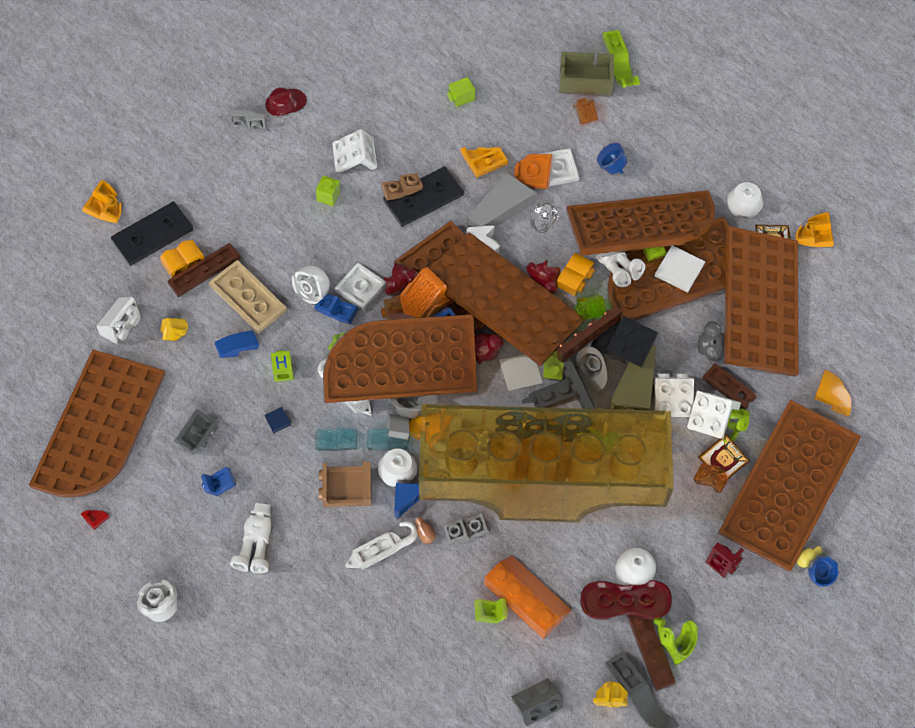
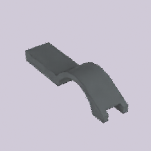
(639, 693)

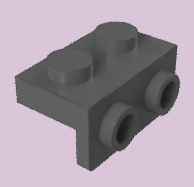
(196, 431)
(537, 701)

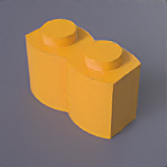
(181, 258)
(575, 274)

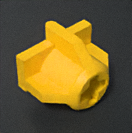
(173, 328)
(611, 695)

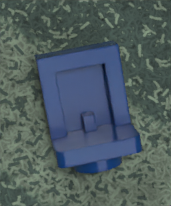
(218, 482)

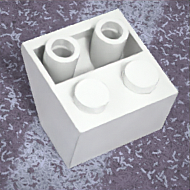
(119, 320)

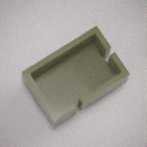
(580, 76)

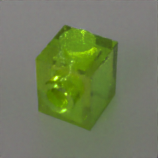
(590, 306)

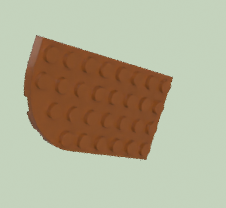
(641, 222)
(653, 295)
(402, 359)

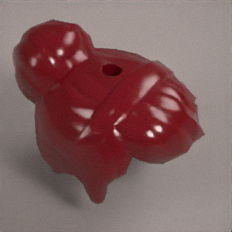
(544, 275)
(399, 280)
(488, 348)

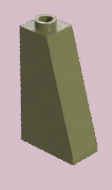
(635, 386)

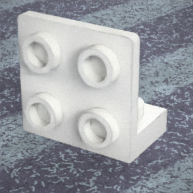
(353, 150)
(711, 414)

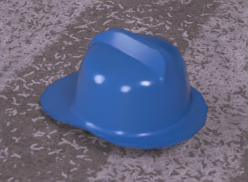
(612, 158)

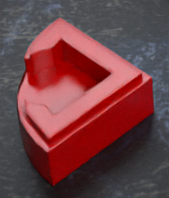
(94, 517)

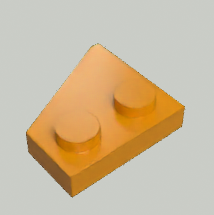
(484, 159)

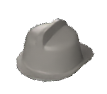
(592, 368)
(411, 406)

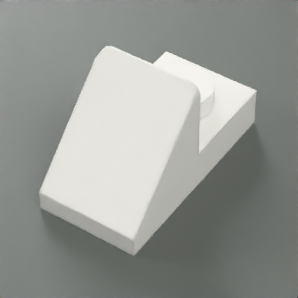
(485, 234)

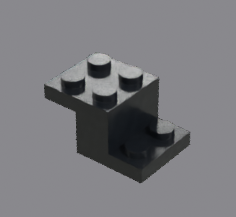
(626, 341)

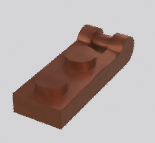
(728, 385)

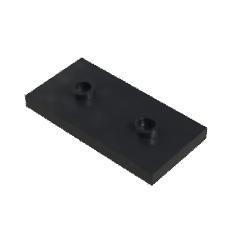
(437, 190)
(151, 233)

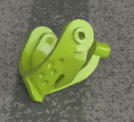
(743, 416)
(686, 640)

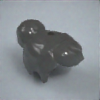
(706, 347)

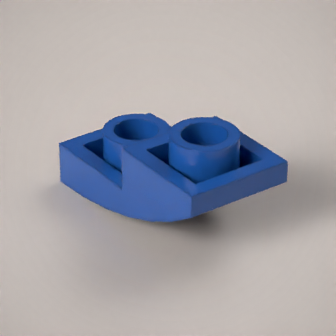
(233, 344)

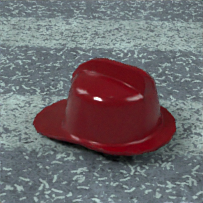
(285, 101)

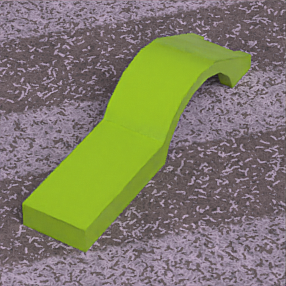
(622, 72)

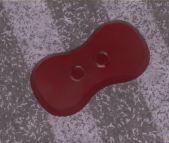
(608, 600)

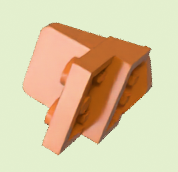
(424, 295)

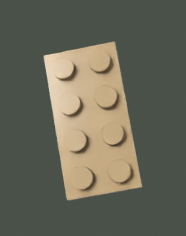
(247, 296)

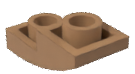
(404, 186)

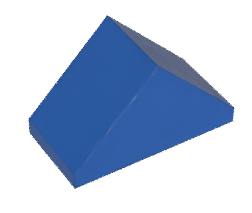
(405, 497)

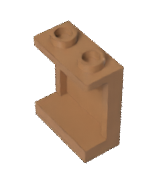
(345, 485)

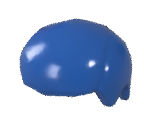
(823, 571)

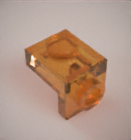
(585, 111)
(391, 306)
(711, 476)

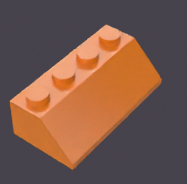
(526, 596)

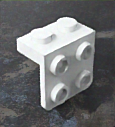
(674, 394)

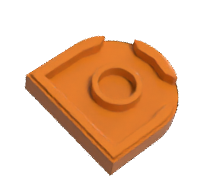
(534, 170)

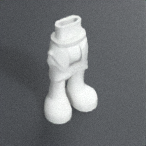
(622, 276)
(257, 530)

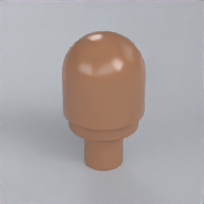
(425, 531)

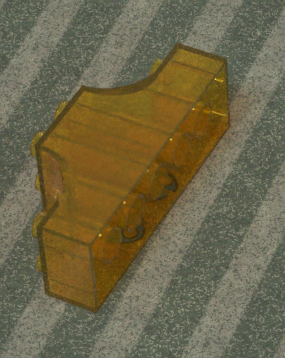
(545, 459)

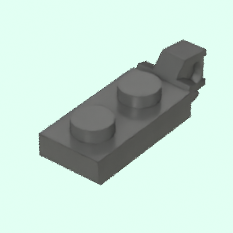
(551, 395)

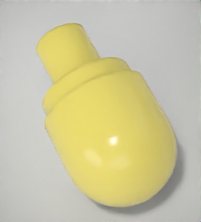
(807, 556)

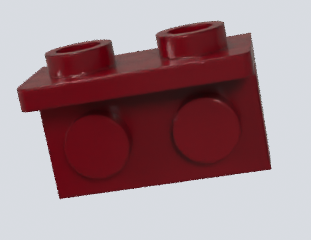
(723, 560)

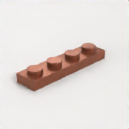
(203, 269)
(584, 337)
(651, 652)

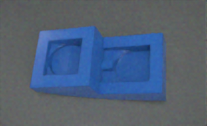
(336, 309)

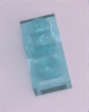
(379, 439)
(336, 440)

